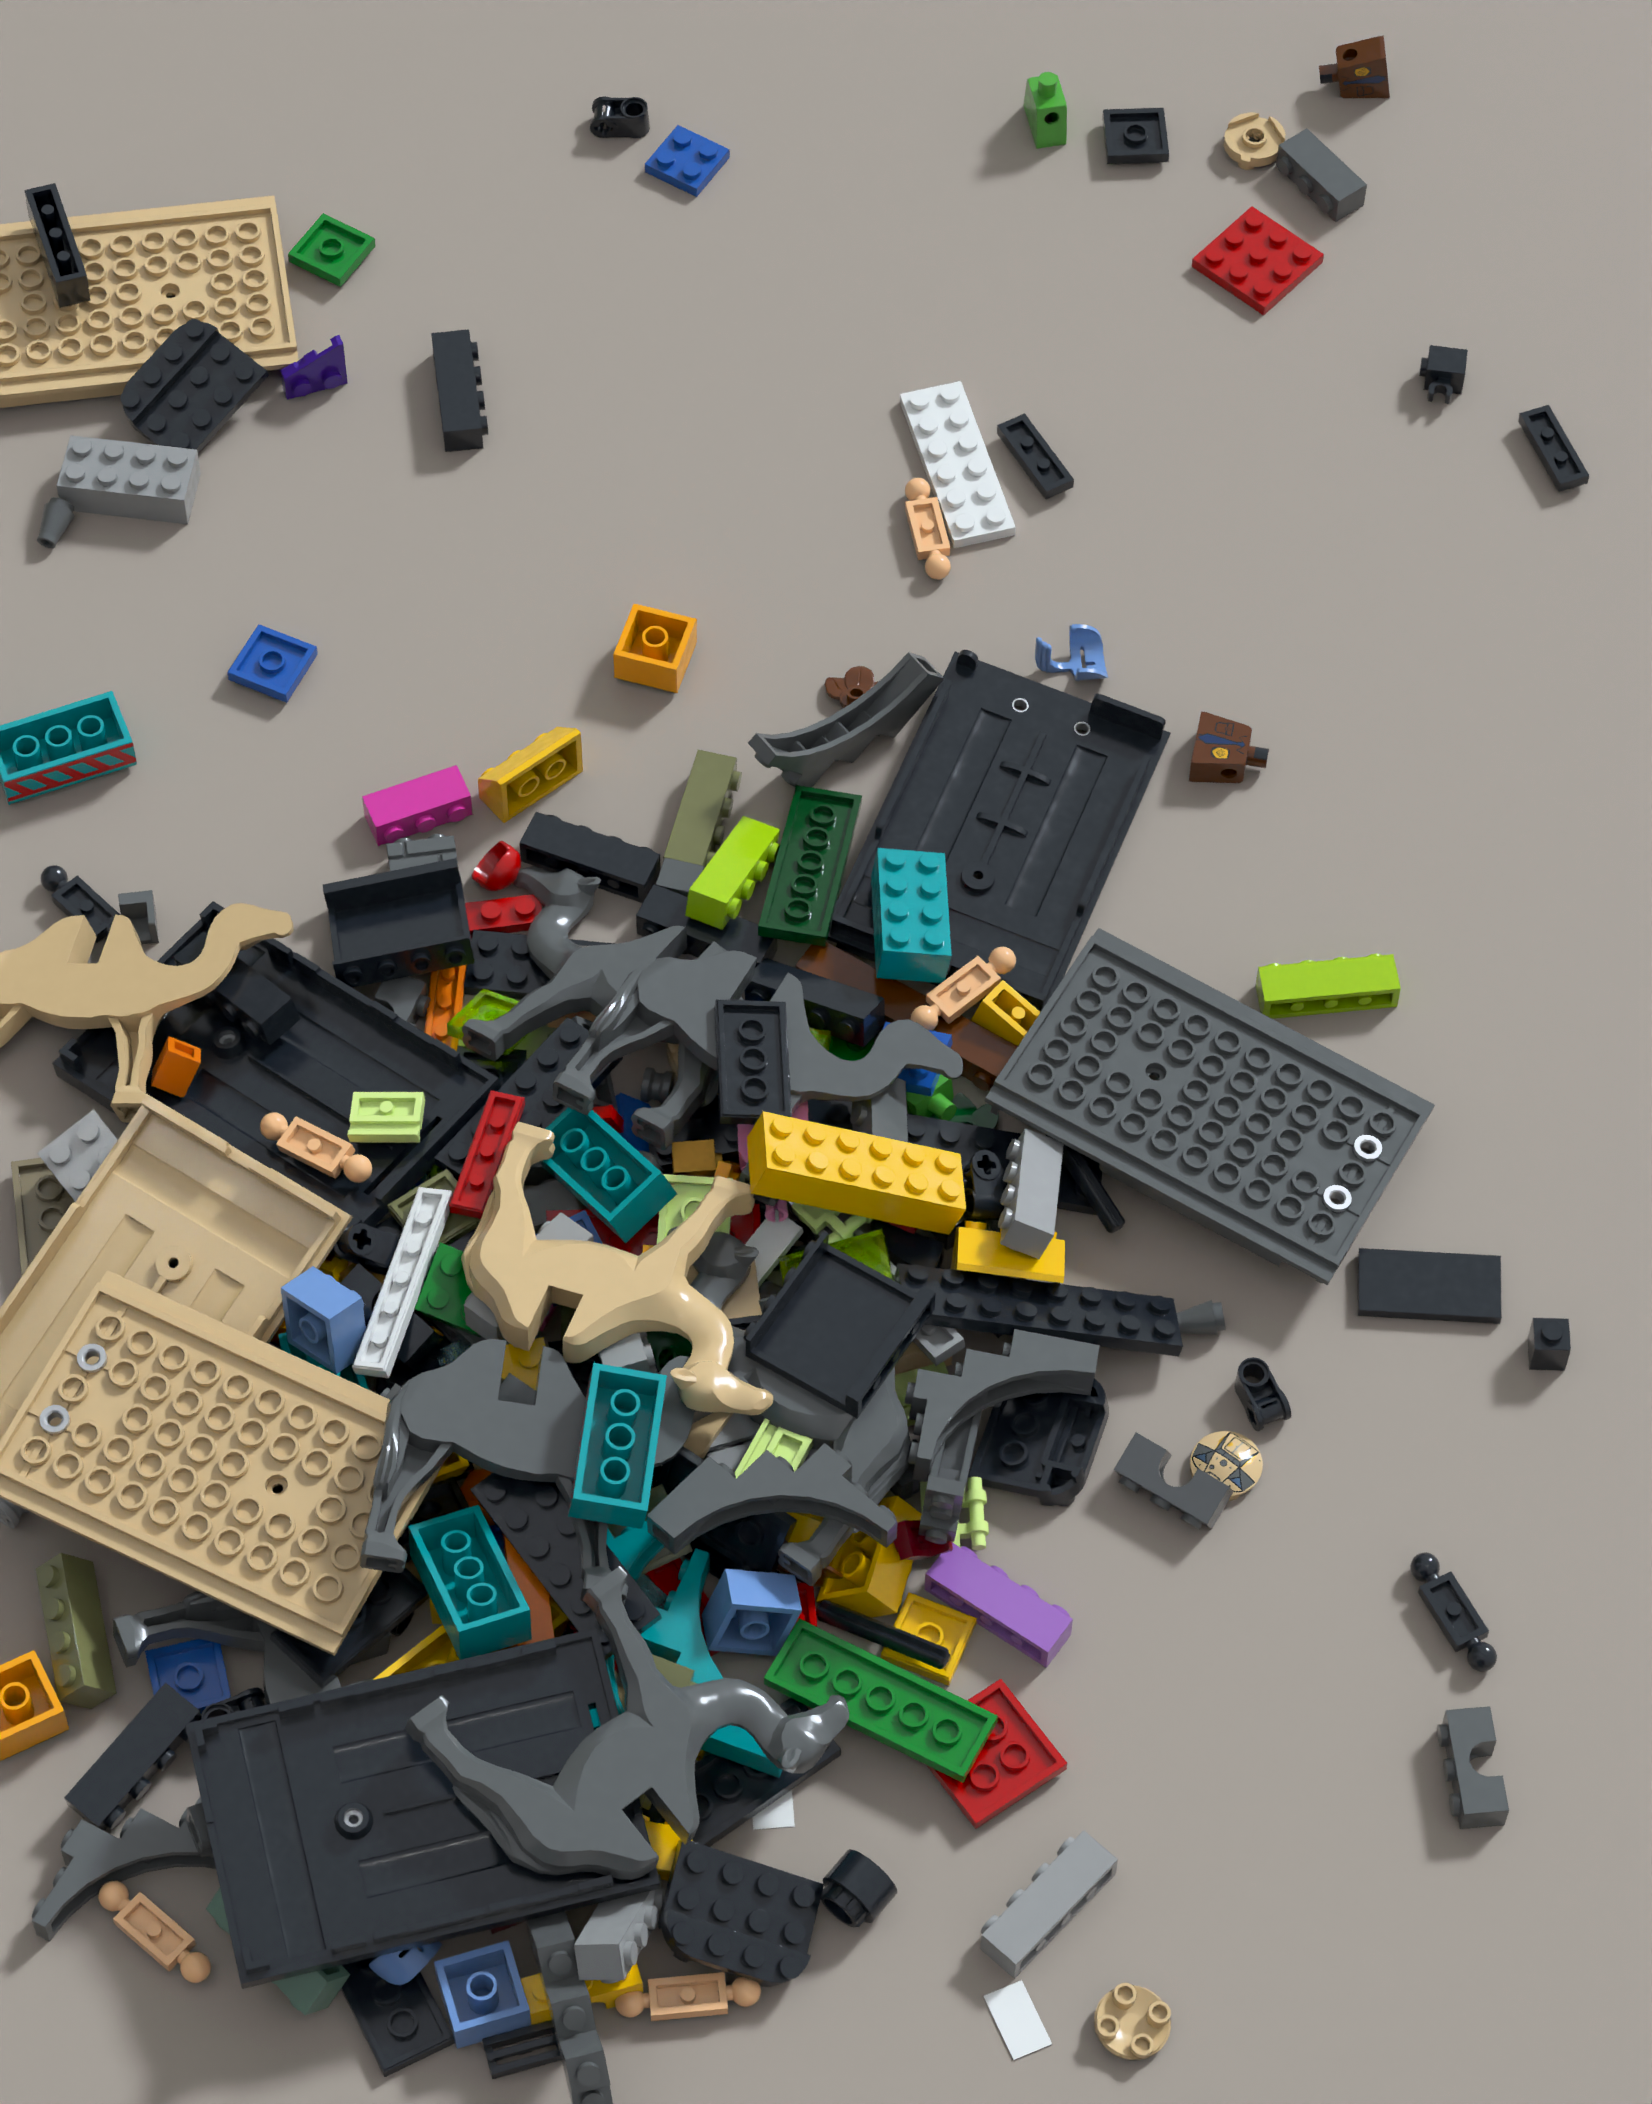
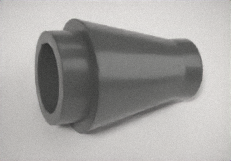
(55, 520)
(1202, 1319)

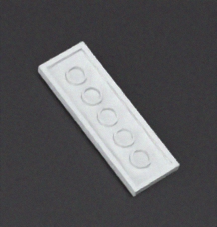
(957, 464)

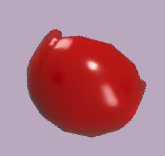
(498, 867)

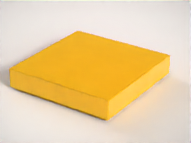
(938, 1625)

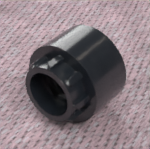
(856, 1889)

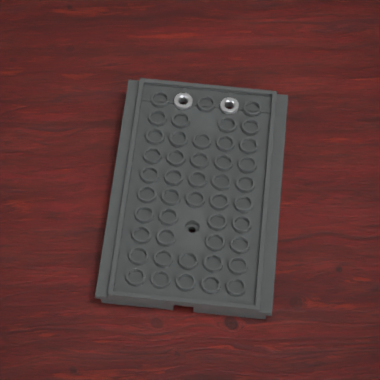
(1239, 1129)

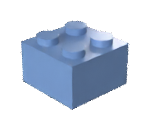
(323, 1318)
(751, 1612)
(482, 1993)

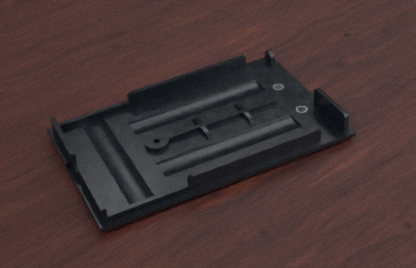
(1019, 806)

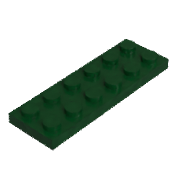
(810, 866)

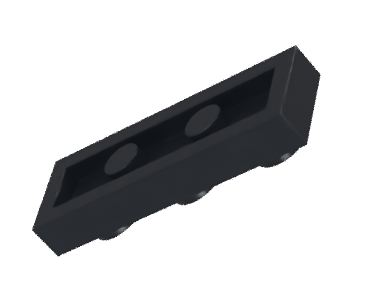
(1553, 448)
(1035, 456)

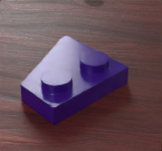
(316, 371)

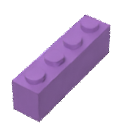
(999, 1604)

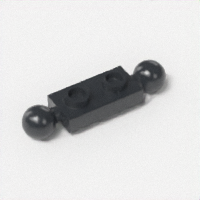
(78, 899)
(1453, 1612)

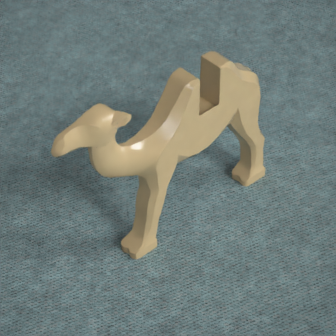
(125, 987)
(607, 1286)

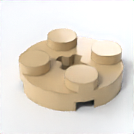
(1249, 153)

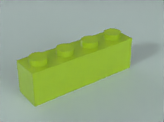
(733, 873)
(1328, 986)

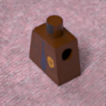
(1359, 69)
(1223, 751)

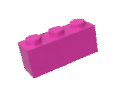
(417, 805)

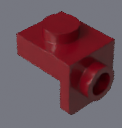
(914, 1546)

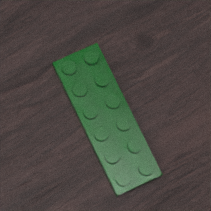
(882, 1700)

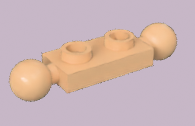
(927, 528)
(964, 988)
(316, 1147)
(154, 1931)
(689, 1996)

